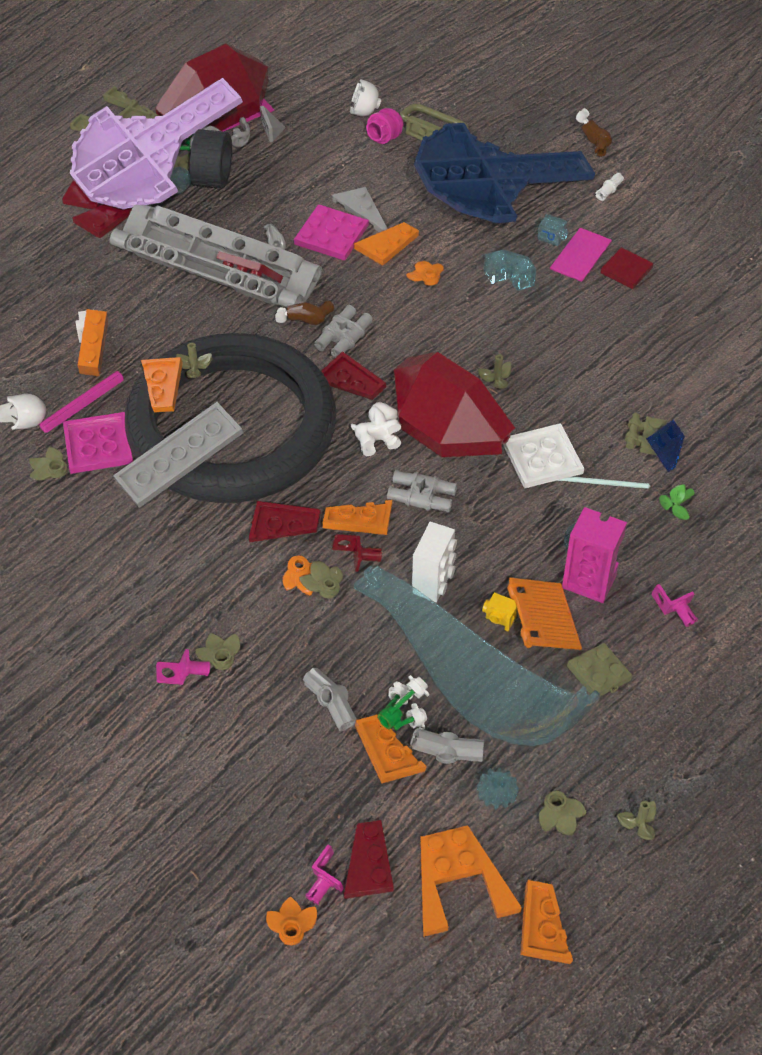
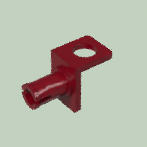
(360, 553)

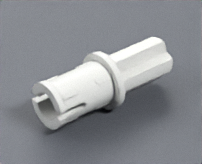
(609, 187)

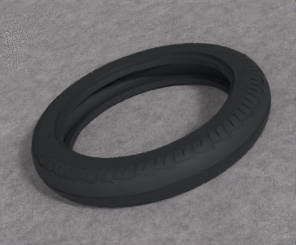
(264, 475)

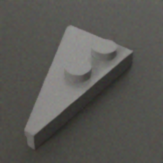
(361, 205)

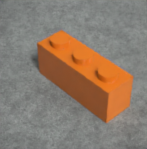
(93, 342)

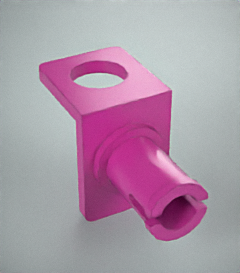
(679, 605)
(182, 669)
(324, 880)

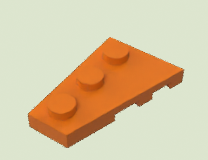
(387, 243)
(162, 382)
(363, 519)
(386, 752)
(542, 926)

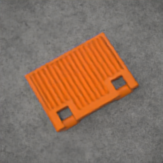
(546, 611)

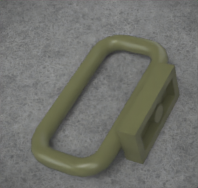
(419, 128)

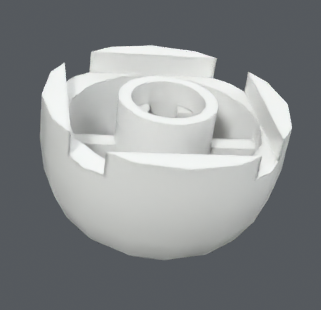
(365, 99)

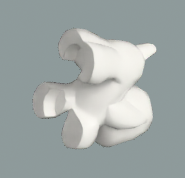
(381, 427)

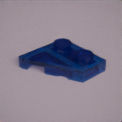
(667, 444)

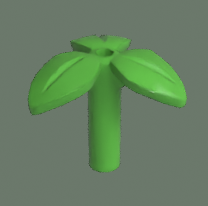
(678, 495)

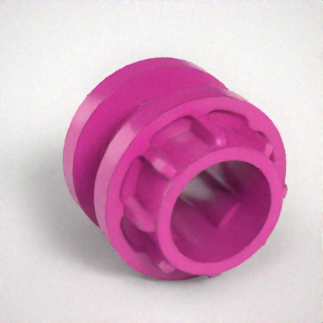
(384, 125)

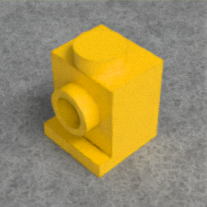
(500, 610)

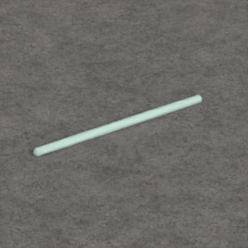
(606, 482)

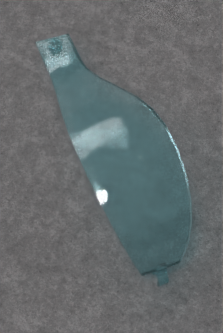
(475, 675)

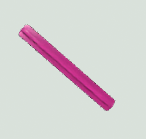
(81, 402)

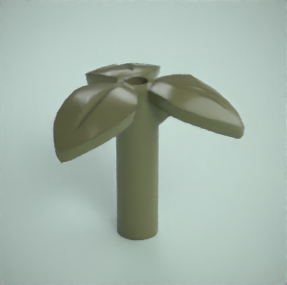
(193, 363)
(500, 371)
(645, 814)

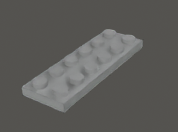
(178, 454)

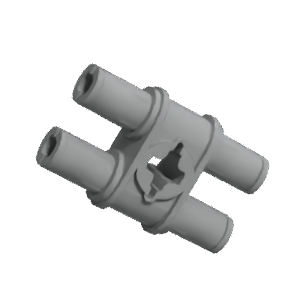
(343, 331)
(422, 491)

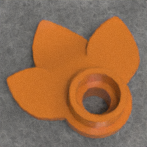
(426, 272)
(292, 575)
(291, 918)

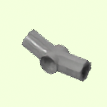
(332, 696)
(447, 746)

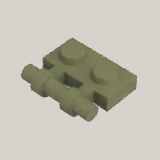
(648, 428)

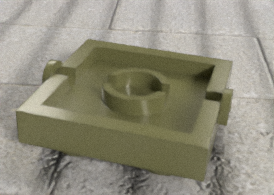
(599, 670)

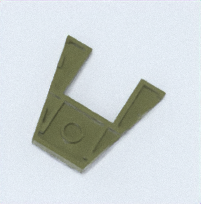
(120, 99)

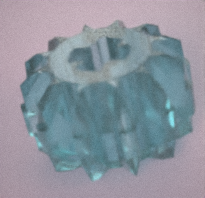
(497, 788)

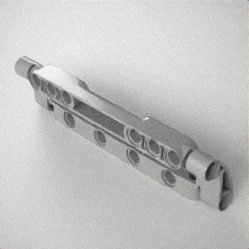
(198, 254)

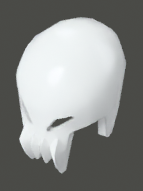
(27, 409)

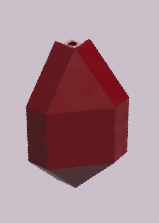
(239, 69)
(448, 408)

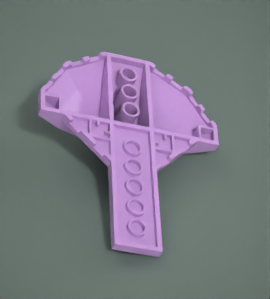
(133, 158)

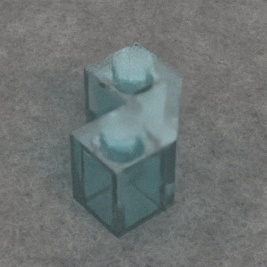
(509, 265)

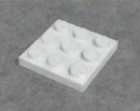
(543, 456)

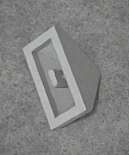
(271, 125)

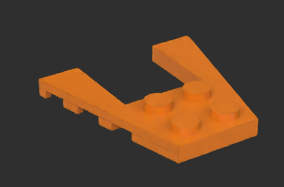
(452, 857)

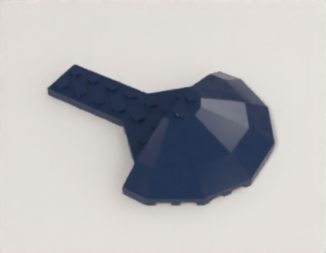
(483, 179)

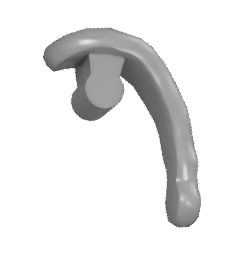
(241, 138)
(275, 238)

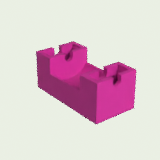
(593, 555)

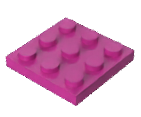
(331, 232)
(97, 443)

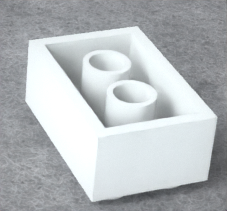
(434, 560)

